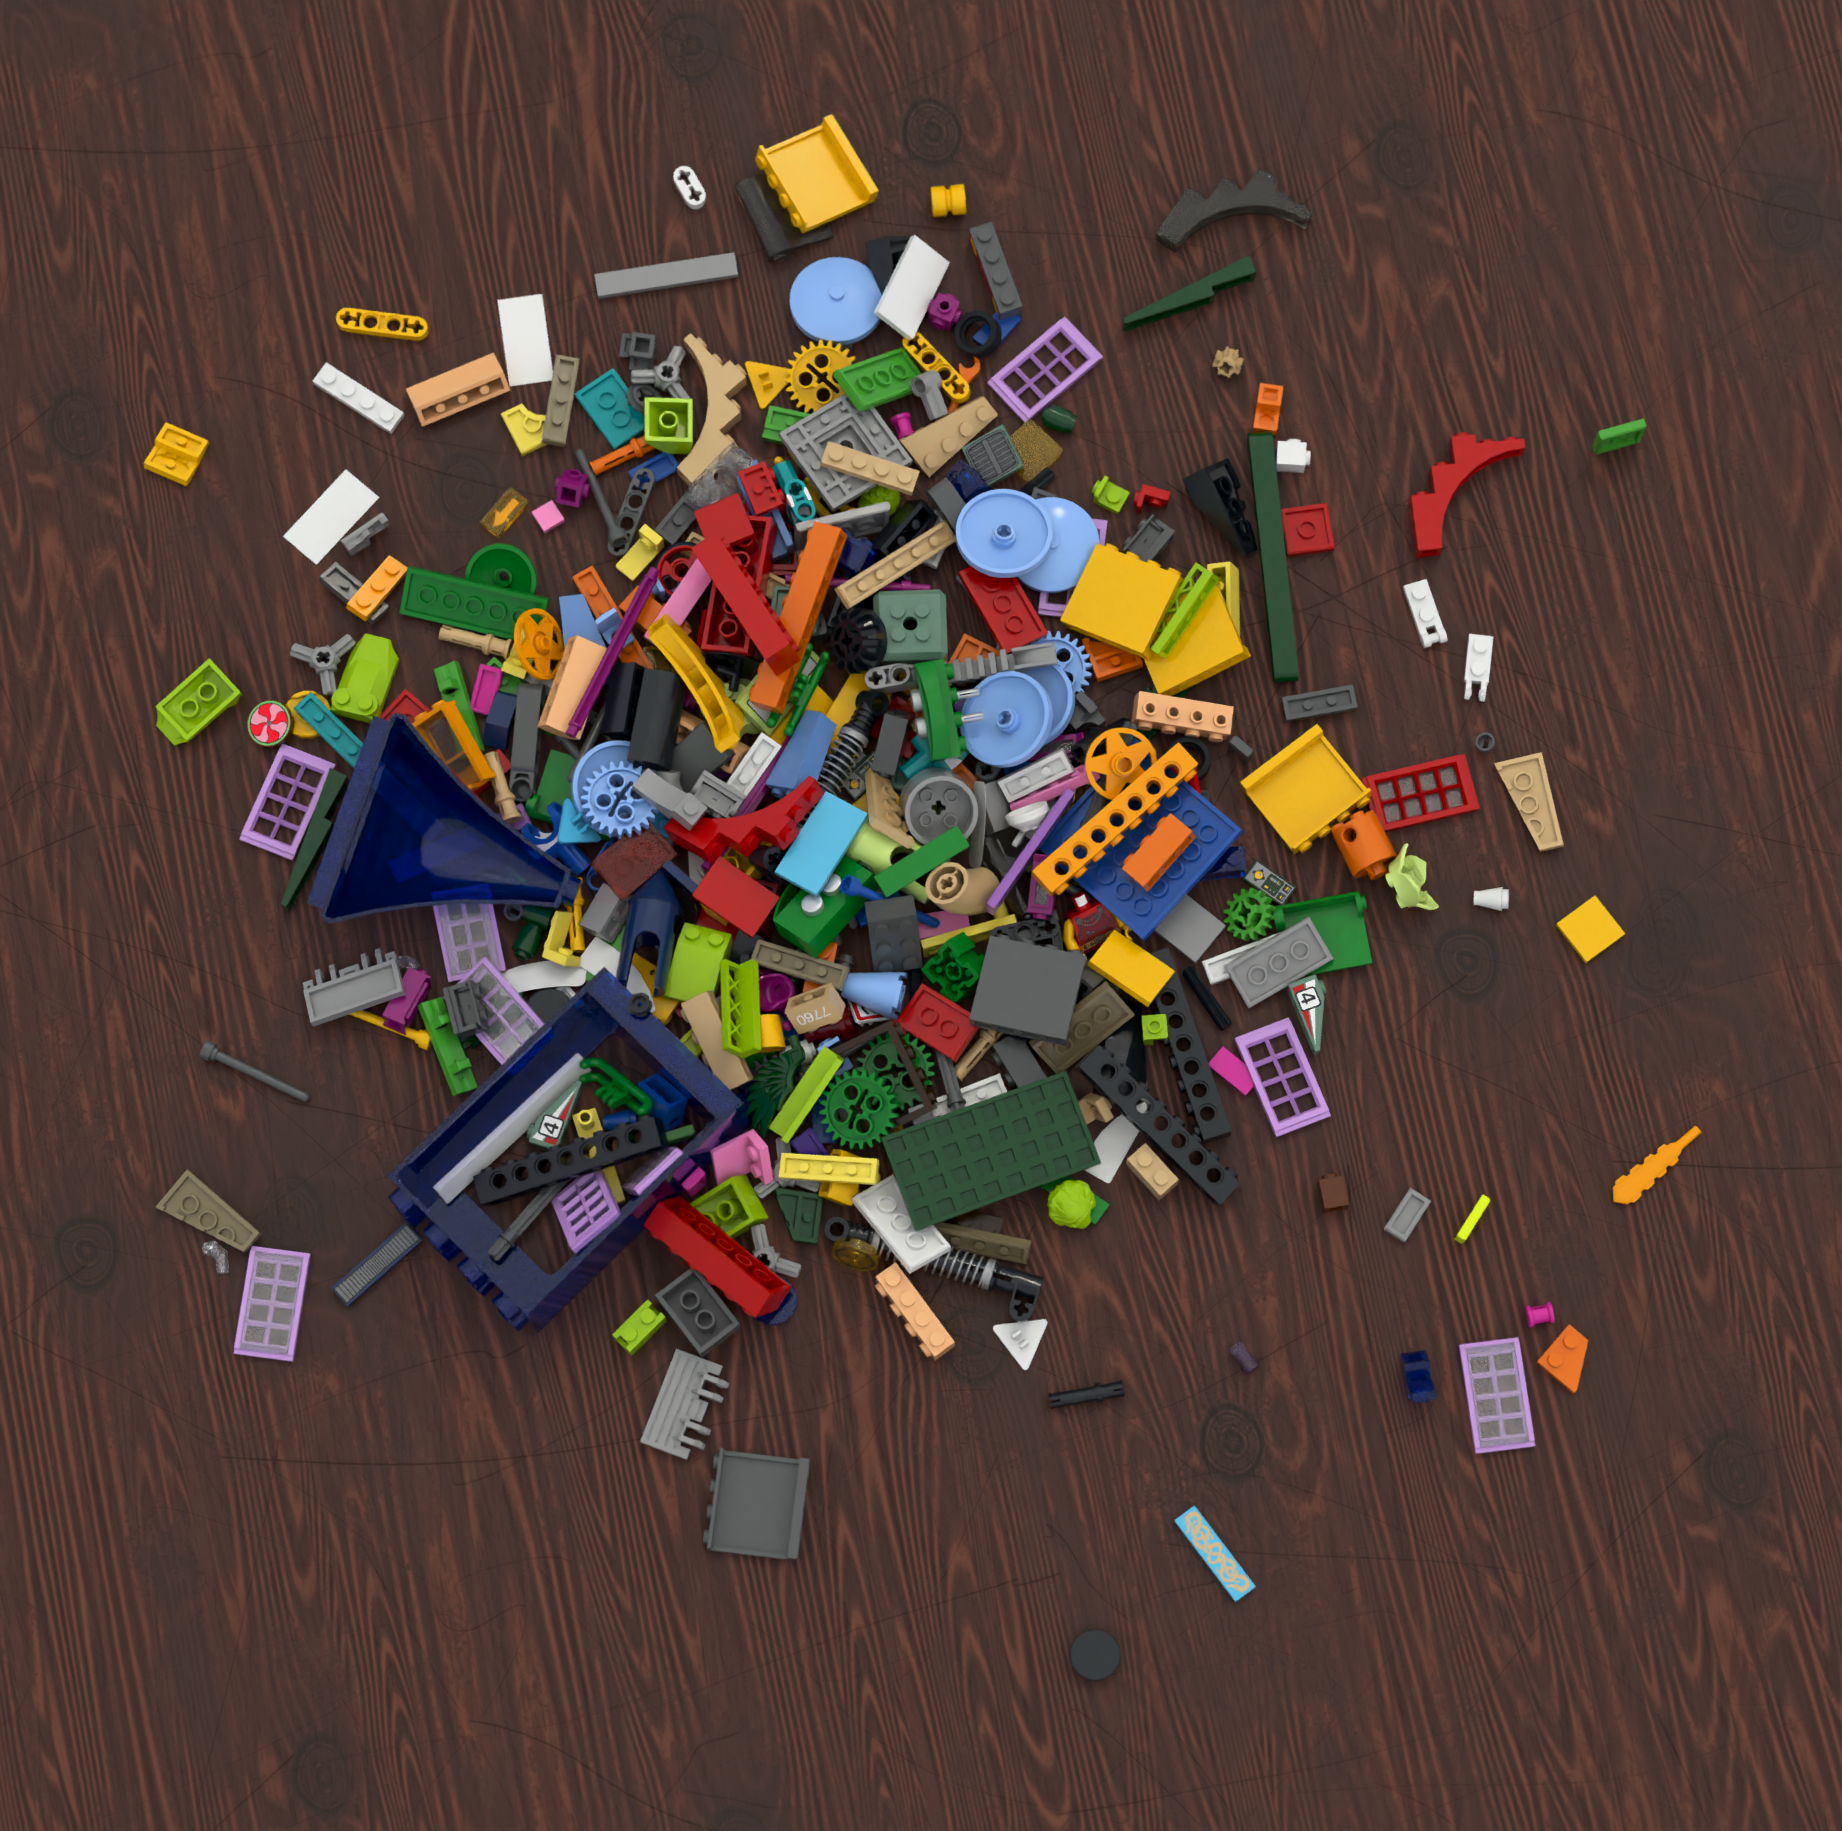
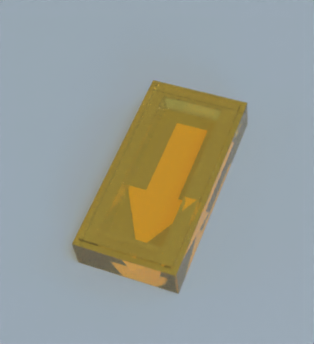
(504, 512)

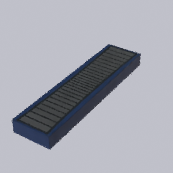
(377, 1264)

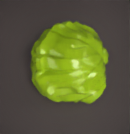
(1071, 1204)

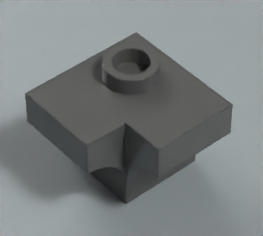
(640, 350)
(1085, 714)

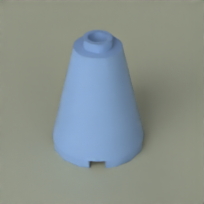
(876, 991)

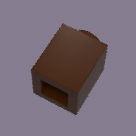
(1332, 1193)

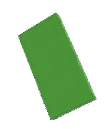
(878, 379)

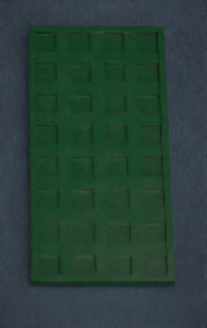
(990, 1151)

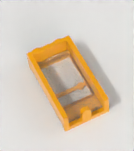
(453, 743)

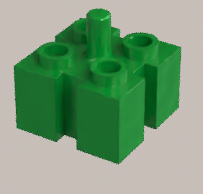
(955, 968)

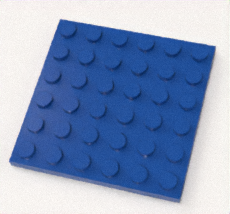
(1118, 892)

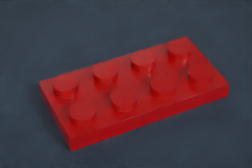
(1004, 609)

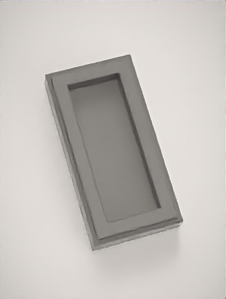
(1407, 1215)

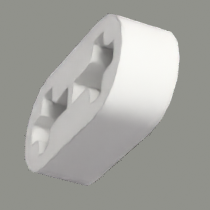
(694, 185)

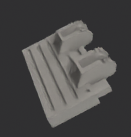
(354, 988)
(680, 1403)

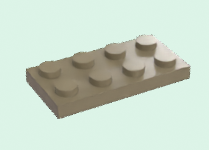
(1091, 1023)

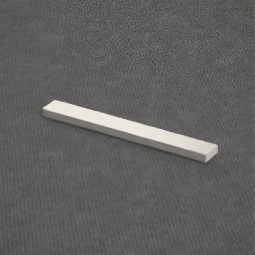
(509, 1130)

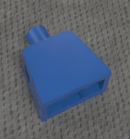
(666, 1099)

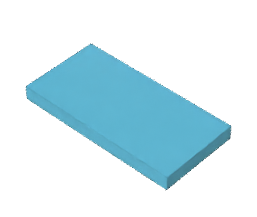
(821, 844)

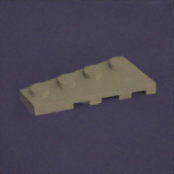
(205, 1210)

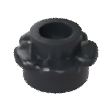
(639, 998)

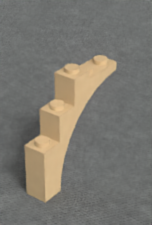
(722, 413)

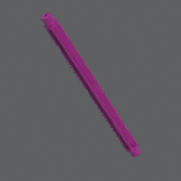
(612, 652)
(754, 796)

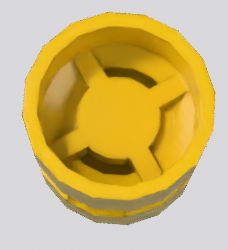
(948, 200)

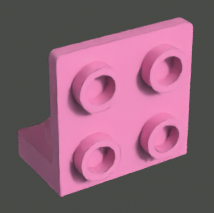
(741, 1156)

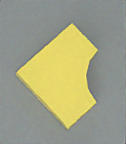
(525, 428)

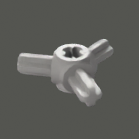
(667, 368)
(325, 670)
(763, 1190)
(777, 1263)

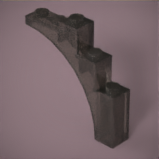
(1228, 200)

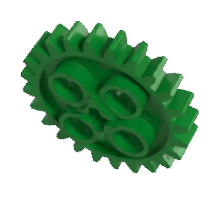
(887, 1049)
(839, 1098)

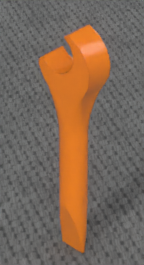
(968, 375)

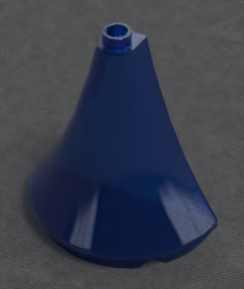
(424, 839)

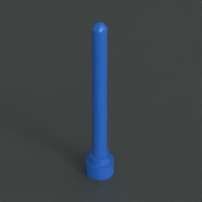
(852, 887)

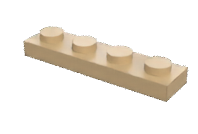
(869, 468)

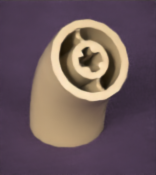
(961, 889)

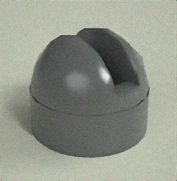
(1480, 742)
(511, 916)

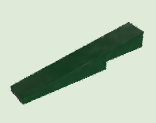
(1194, 295)
(316, 836)

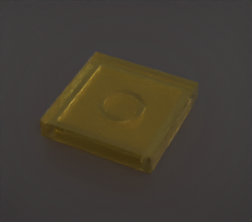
(1035, 449)

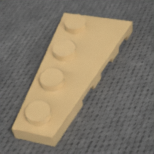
(940, 440)
(1531, 793)
(883, 810)

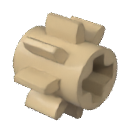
(1228, 362)

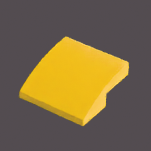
(176, 454)

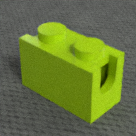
(639, 1327)

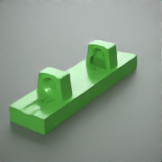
(449, 678)
(447, 1047)

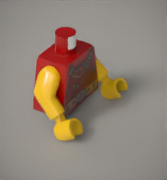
(1089, 924)

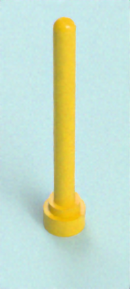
(421, 1037)

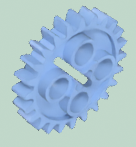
(1076, 665)
(601, 790)

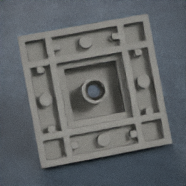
(845, 426)

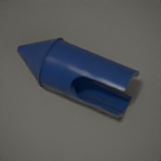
(650, 923)

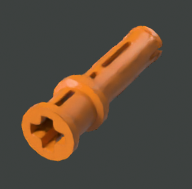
(634, 449)

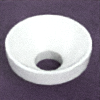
(1028, 816)

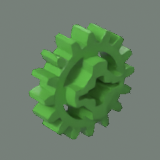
(1249, 914)

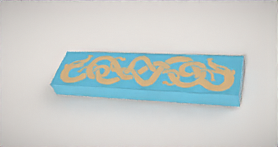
(1214, 1553)

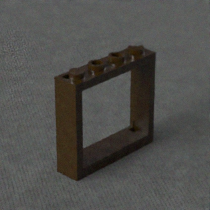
(907, 1055)

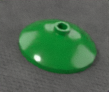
(501, 557)

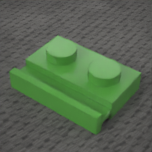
(779, 420)

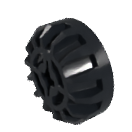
(861, 639)

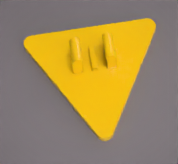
(766, 381)

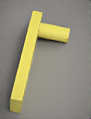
(976, 933)
(586, 1124)
(829, 1169)

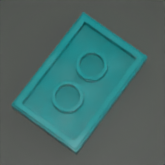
(609, 409)

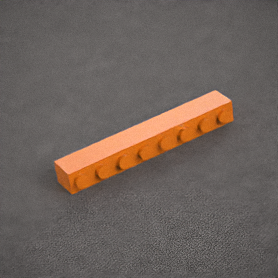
(801, 611)

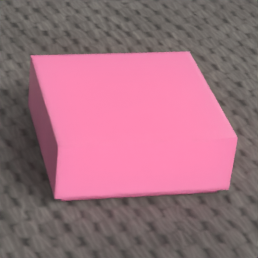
(548, 516)

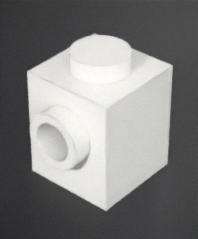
(1292, 456)

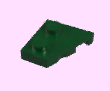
(801, 1214)

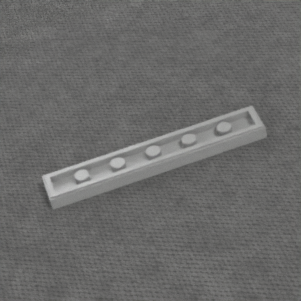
(666, 275)

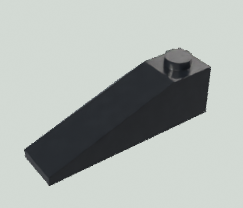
(884, 256)
(1217, 497)
(1128, 1048)

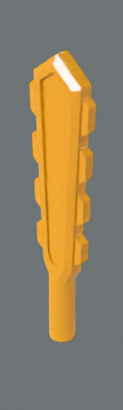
(1642, 1177)

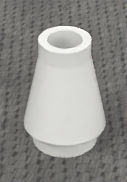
(1492, 898)

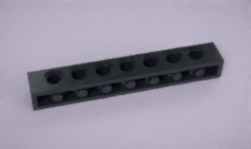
(1090, 1069)
(1219, 1125)
(652, 1141)

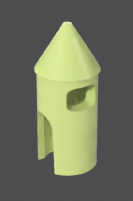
(875, 852)

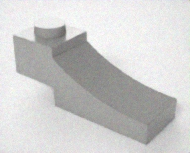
(669, 799)

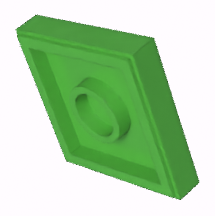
(1619, 436)

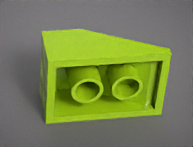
(697, 962)
(732, 1206)

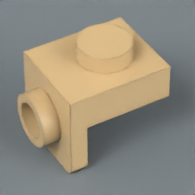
(1095, 1107)

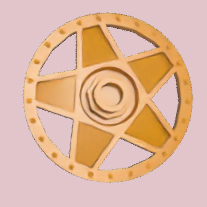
(538, 643)
(1120, 761)

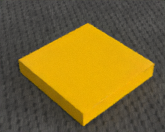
(1590, 929)

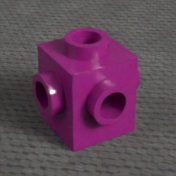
(948, 316)
(572, 488)

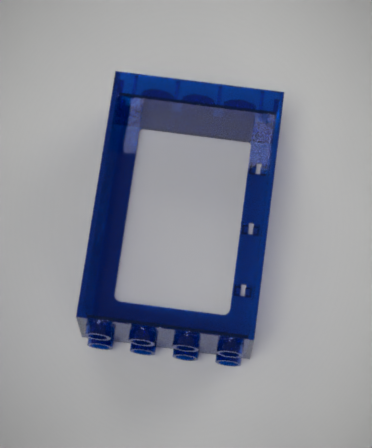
(465, 1229)

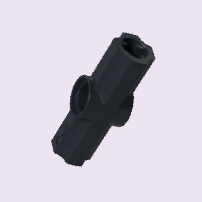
(1080, 747)

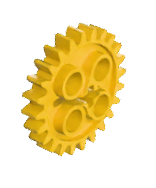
(808, 394)

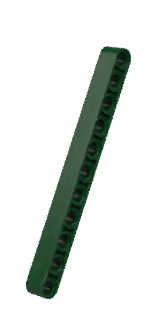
(1272, 557)

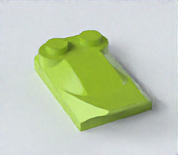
(366, 679)
(196, 703)

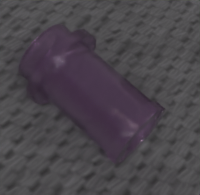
(1244, 1358)

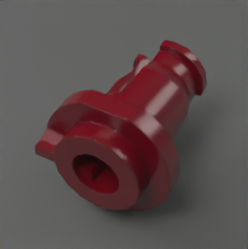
(845, 1027)

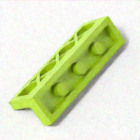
(1186, 611)
(745, 1009)
(806, 1093)

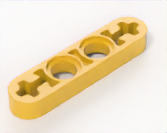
(383, 320)
(938, 365)

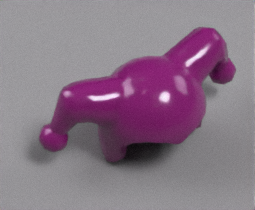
(774, 993)

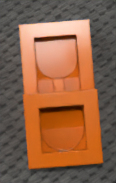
(1268, 408)

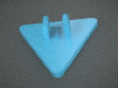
(573, 828)

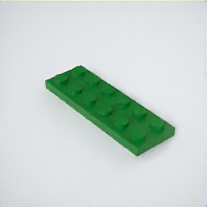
(466, 602)

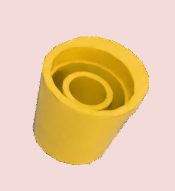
(771, 1034)

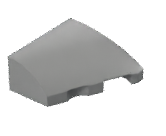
(360, 538)
(996, 808)

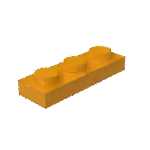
(377, 588)

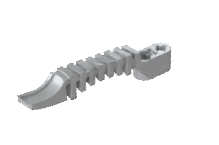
(1021, 660)

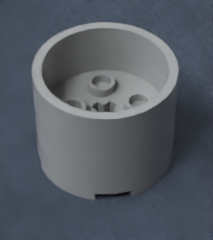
(953, 793)

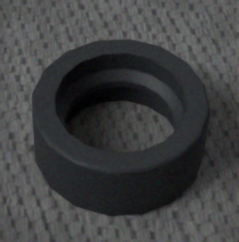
(963, 325)
(1201, 748)

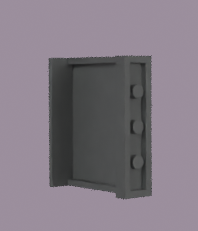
(1028, 989)
(757, 1505)

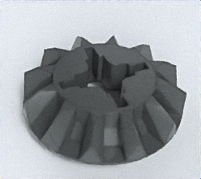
(636, 391)

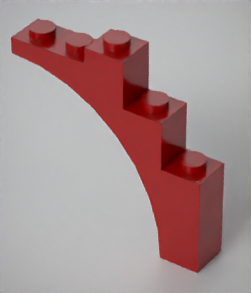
(1467, 458)
(745, 832)

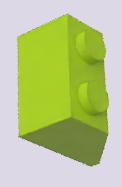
(669, 424)

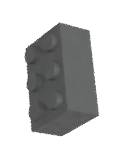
(893, 934)
(698, 1311)

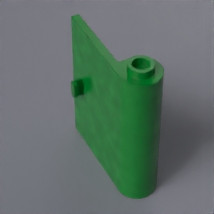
(553, 787)
(1339, 924)

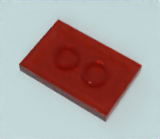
(633, 860)

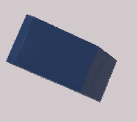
(500, 720)

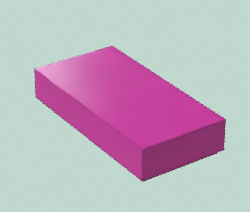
(486, 685)
(1232, 1071)
(694, 1183)

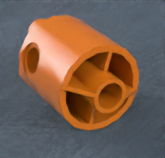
(1364, 845)

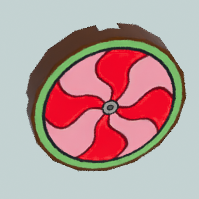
(270, 723)

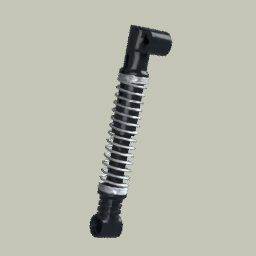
(853, 736)
(955, 1265)

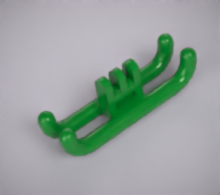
(801, 691)
(617, 1091)

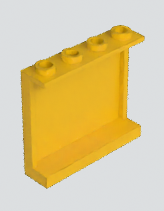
(817, 175)
(1121, 600)
(1202, 651)
(1305, 790)

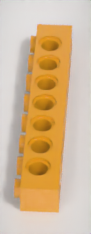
(1175, 758)

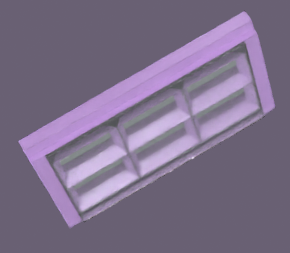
(467, 937)

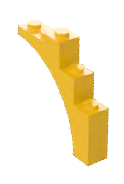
(707, 688)

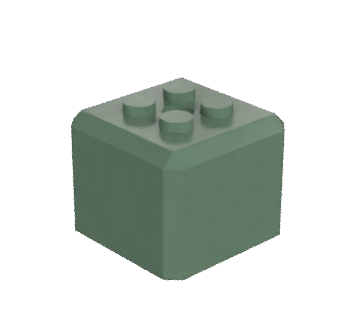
(927, 640)

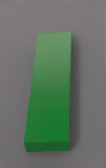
(921, 861)

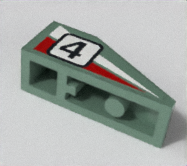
(1308, 1002)
(555, 1120)

